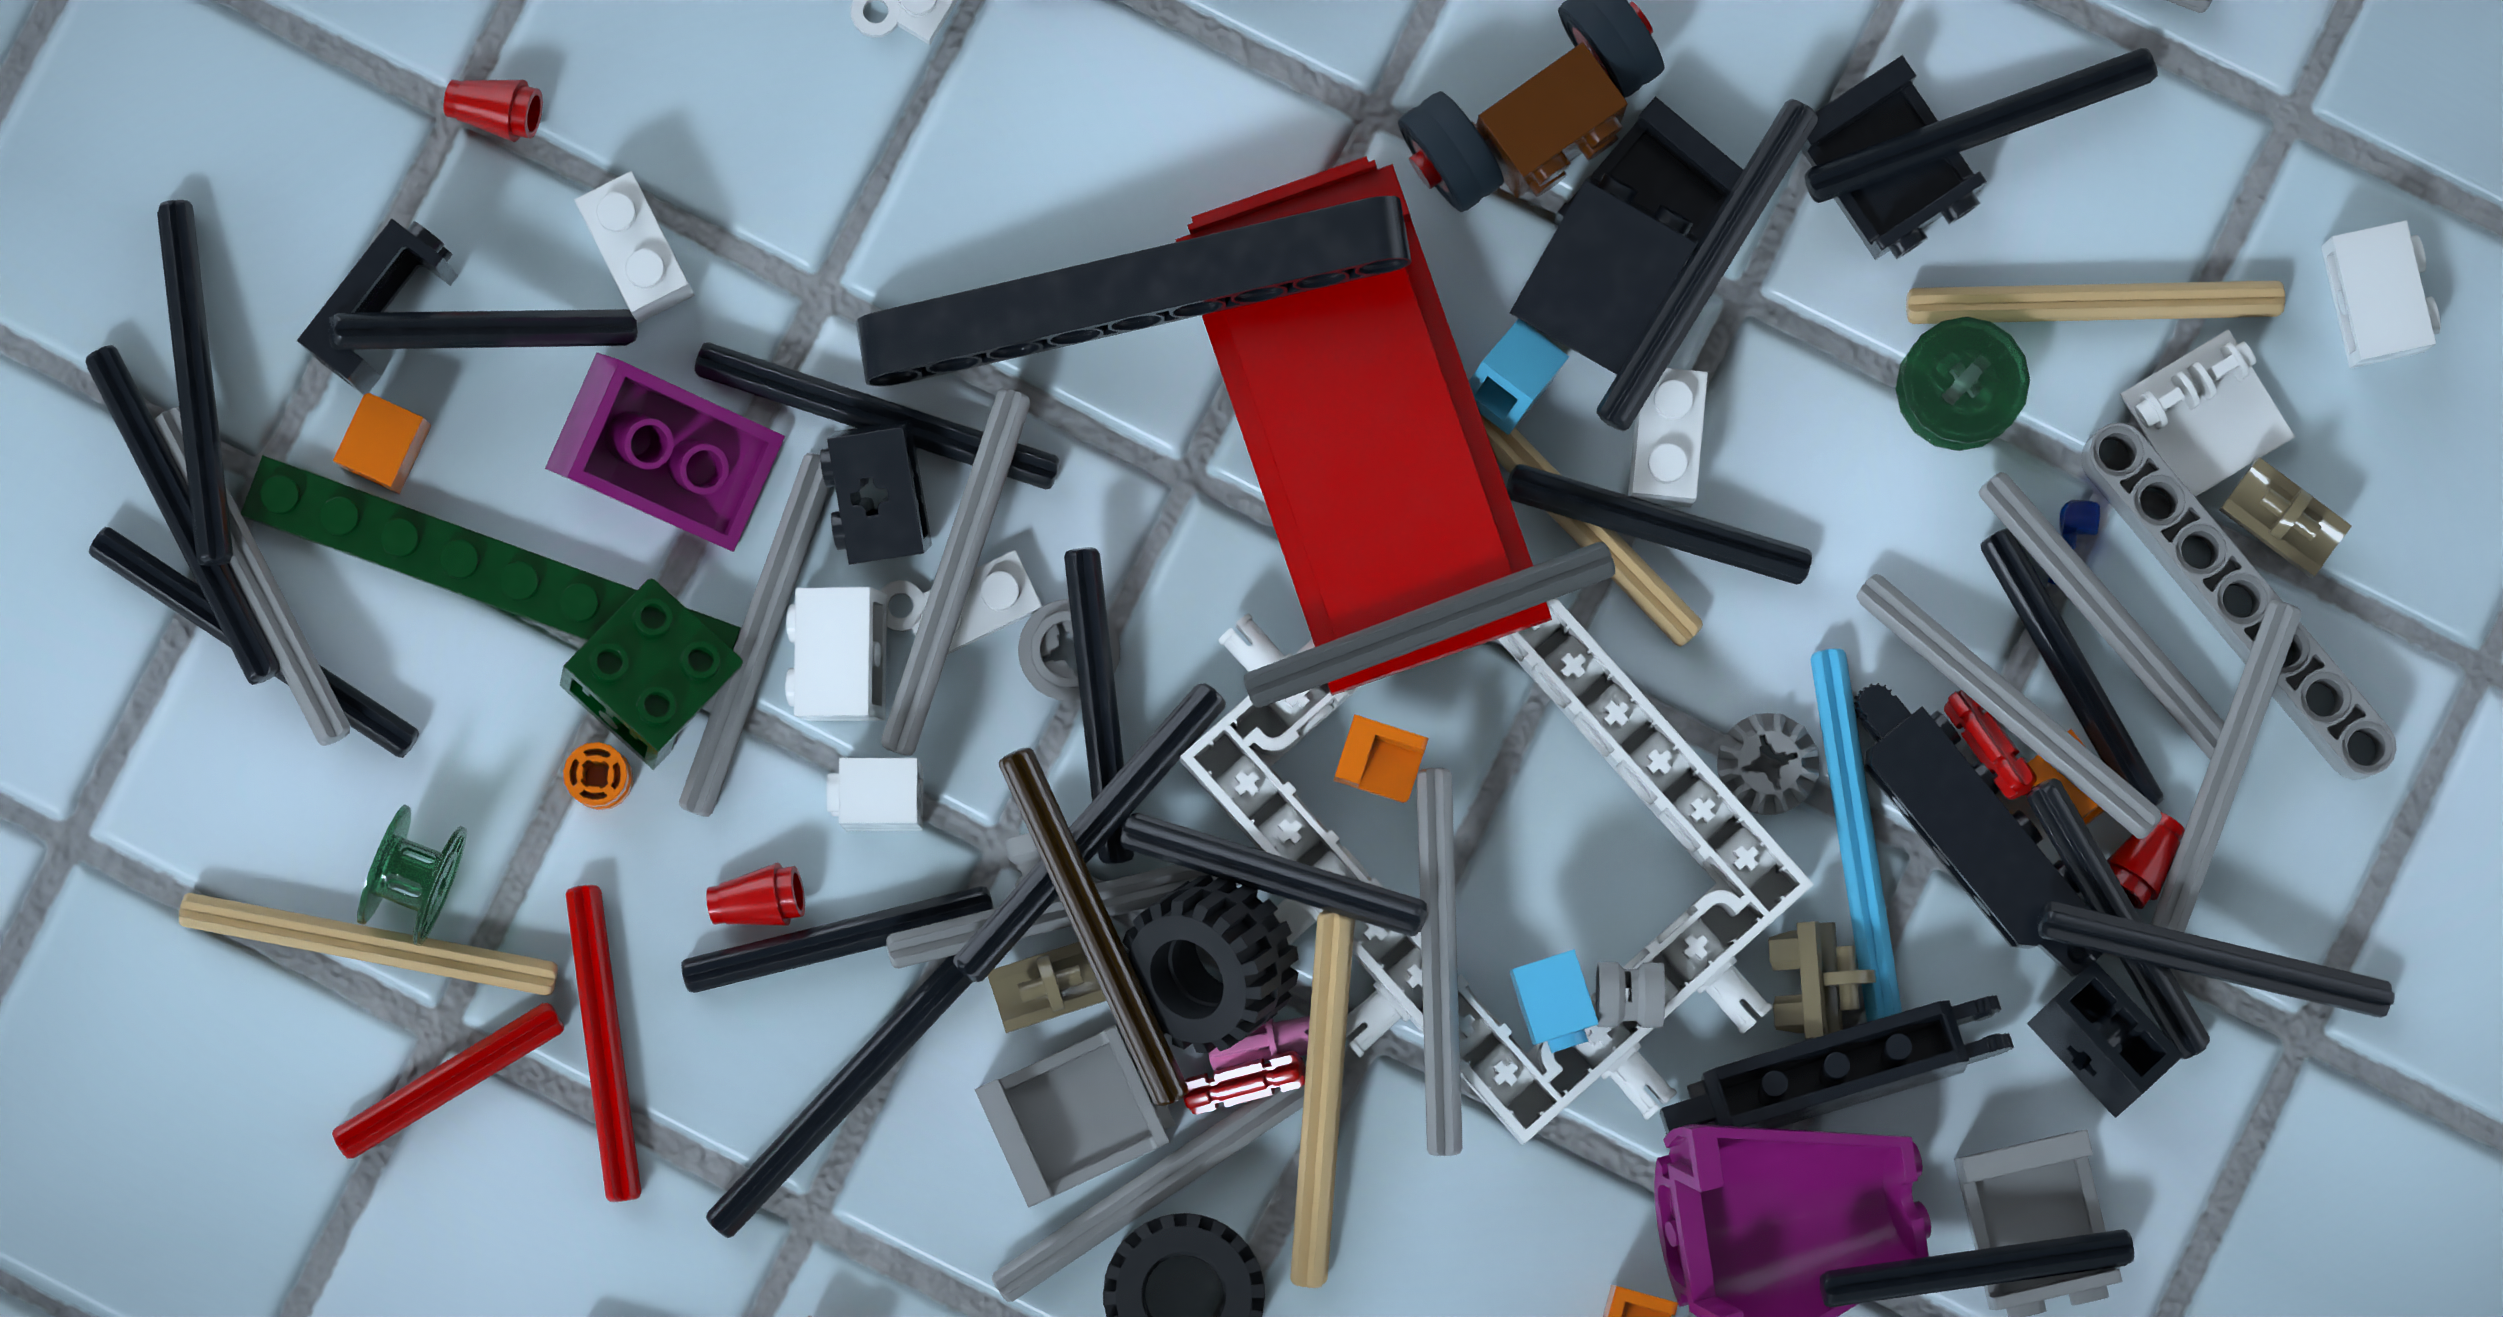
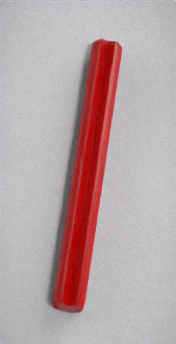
(603, 1043)

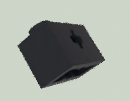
(901, 520)
(2105, 1039)

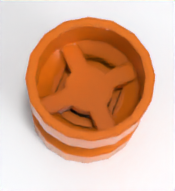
(606, 783)

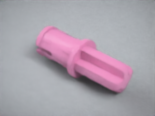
(1264, 1042)

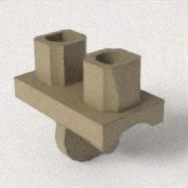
(2285, 517)
(1826, 975)
(1044, 987)

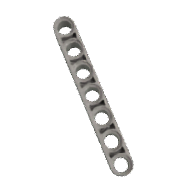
(2206, 590)

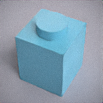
(1515, 375)
(1555, 1001)

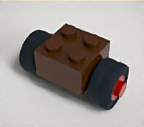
(1546, 120)

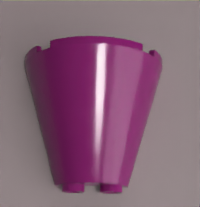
(1768, 1211)

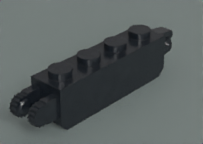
(1966, 823)
(1839, 1068)

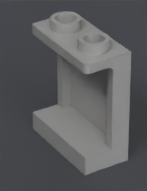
(1073, 1116)
(2032, 1196)

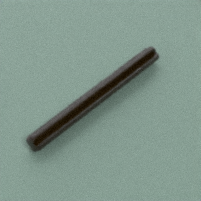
(1093, 926)

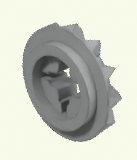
(1037, 642)
(1754, 789)

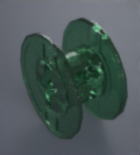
(1998, 391)
(397, 870)

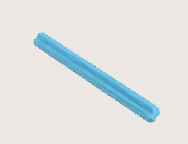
(1855, 831)

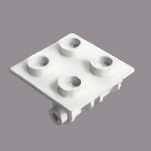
(2208, 413)

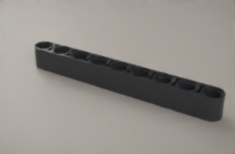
(1134, 291)

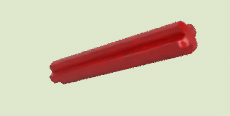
(448, 1080)

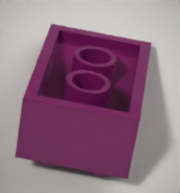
(664, 451)

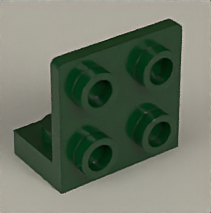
(649, 671)

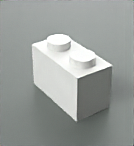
(634, 247)
(2381, 293)
(1669, 440)
(838, 654)
(877, 794)

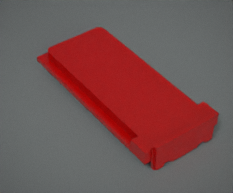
(1366, 436)

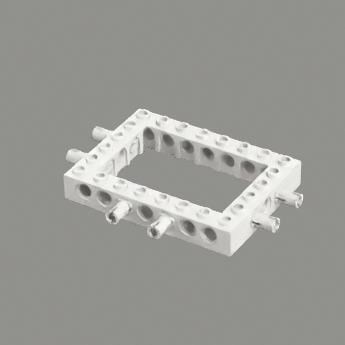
(1697, 950)

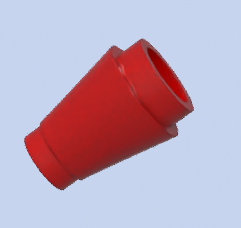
(496, 106)
(2145, 862)
(758, 898)

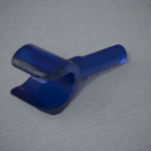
(2078, 518)

